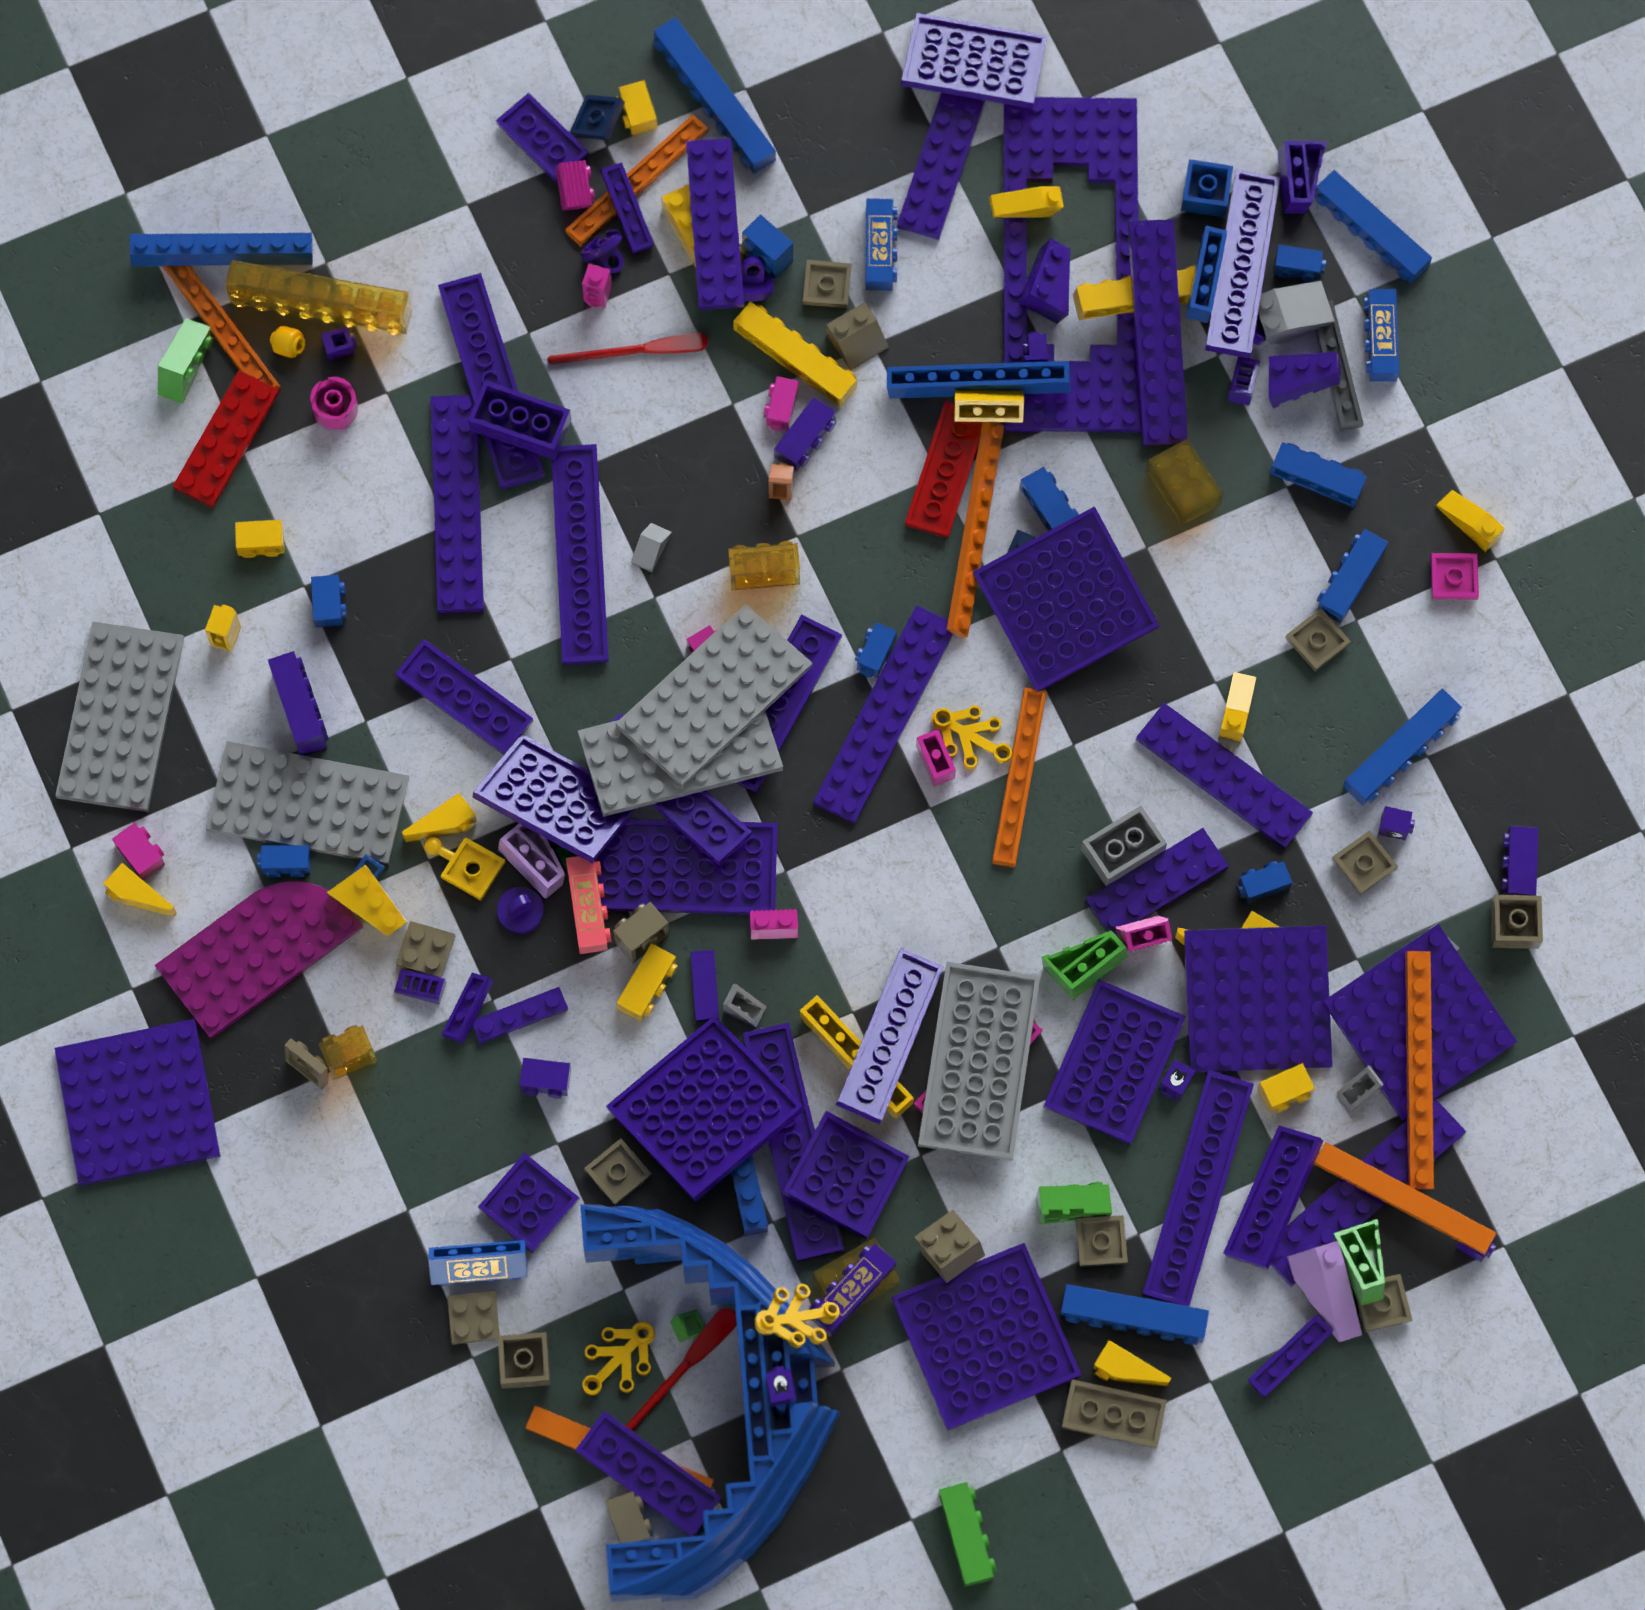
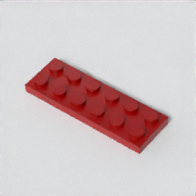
(226, 439)
(944, 474)

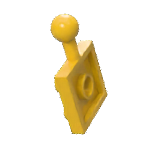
(467, 854)

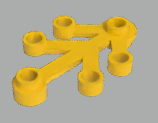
(969, 733)
(794, 1318)
(622, 1355)

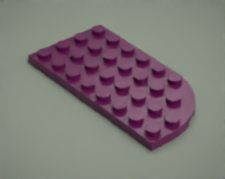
(255, 951)

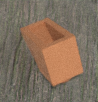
(781, 481)

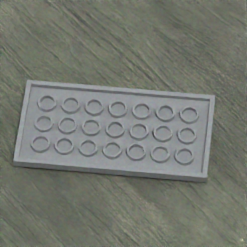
(714, 695)
(120, 716)
(630, 779)
(307, 802)
(979, 1061)

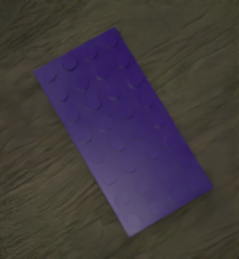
(664, 867)

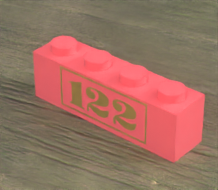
(587, 906)

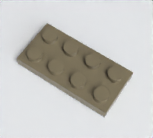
(1114, 1414)

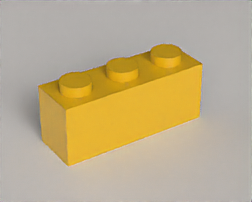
(988, 406)
(647, 983)

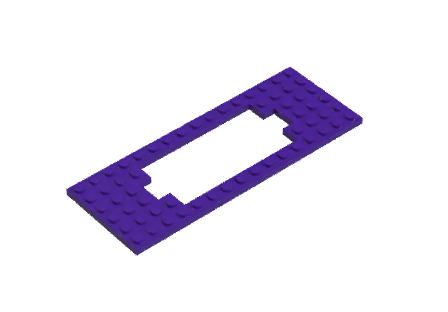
(1105, 139)

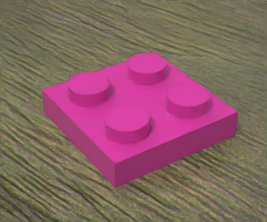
(1454, 576)

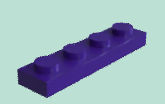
(627, 207)
(519, 1015)
(1290, 1356)

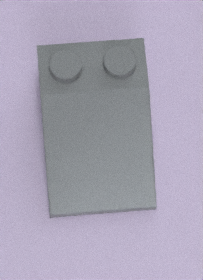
(1294, 311)

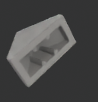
(650, 546)
(743, 1006)
(1360, 1089)

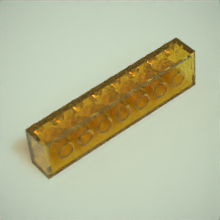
(318, 297)

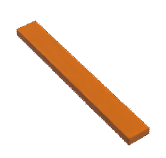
(640, 178)
(221, 325)
(1019, 777)
(1405, 1198)
(572, 1433)

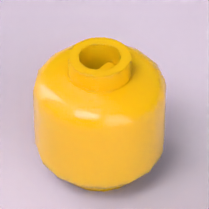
(287, 341)

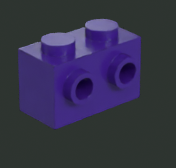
(545, 1077)

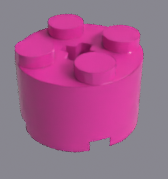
(324, 405)

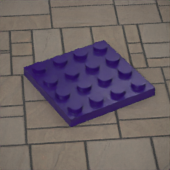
(845, 1174)

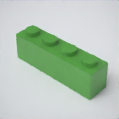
(966, 1534)

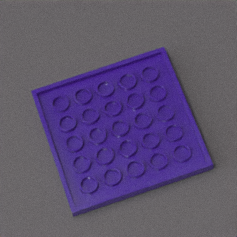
(1066, 599)
(1257, 998)
(1463, 1019)
(137, 1102)
(705, 1108)
(986, 1337)

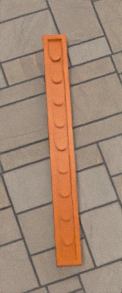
(975, 528)
(1419, 1070)

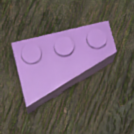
(533, 859)

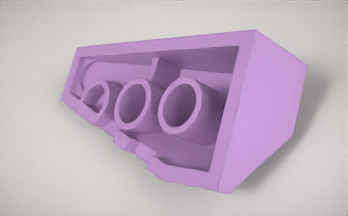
(1326, 1284)

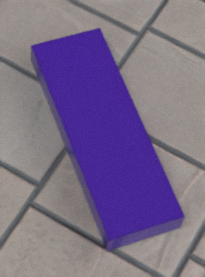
(704, 985)
(467, 1007)

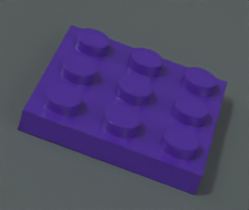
(528, 1202)

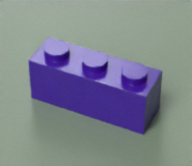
(805, 434)
(1520, 861)

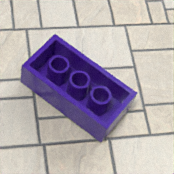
(519, 419)
(296, 698)

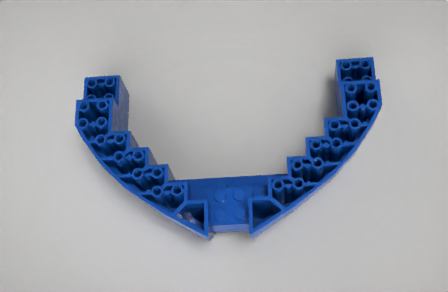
(780, 1439)

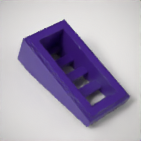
(1243, 394)
(433, 998)

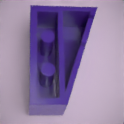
(1299, 172)
(1049, 282)
(1301, 374)

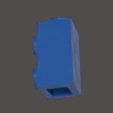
(1299, 263)
(876, 650)
(284, 860)
(1264, 882)

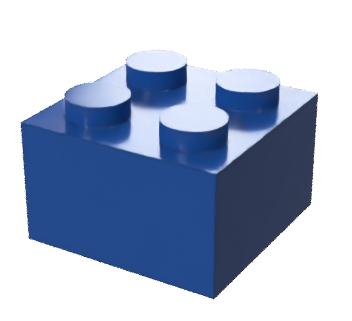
(1207, 188)
(768, 244)

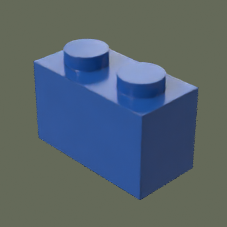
(327, 601)

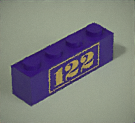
(856, 1285)

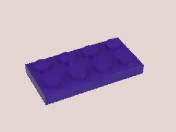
(540, 135)

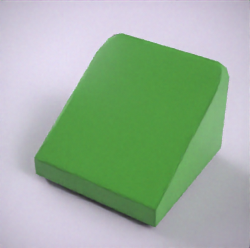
(687, 1325)

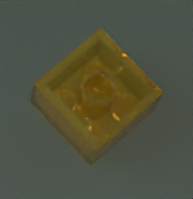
(347, 1051)

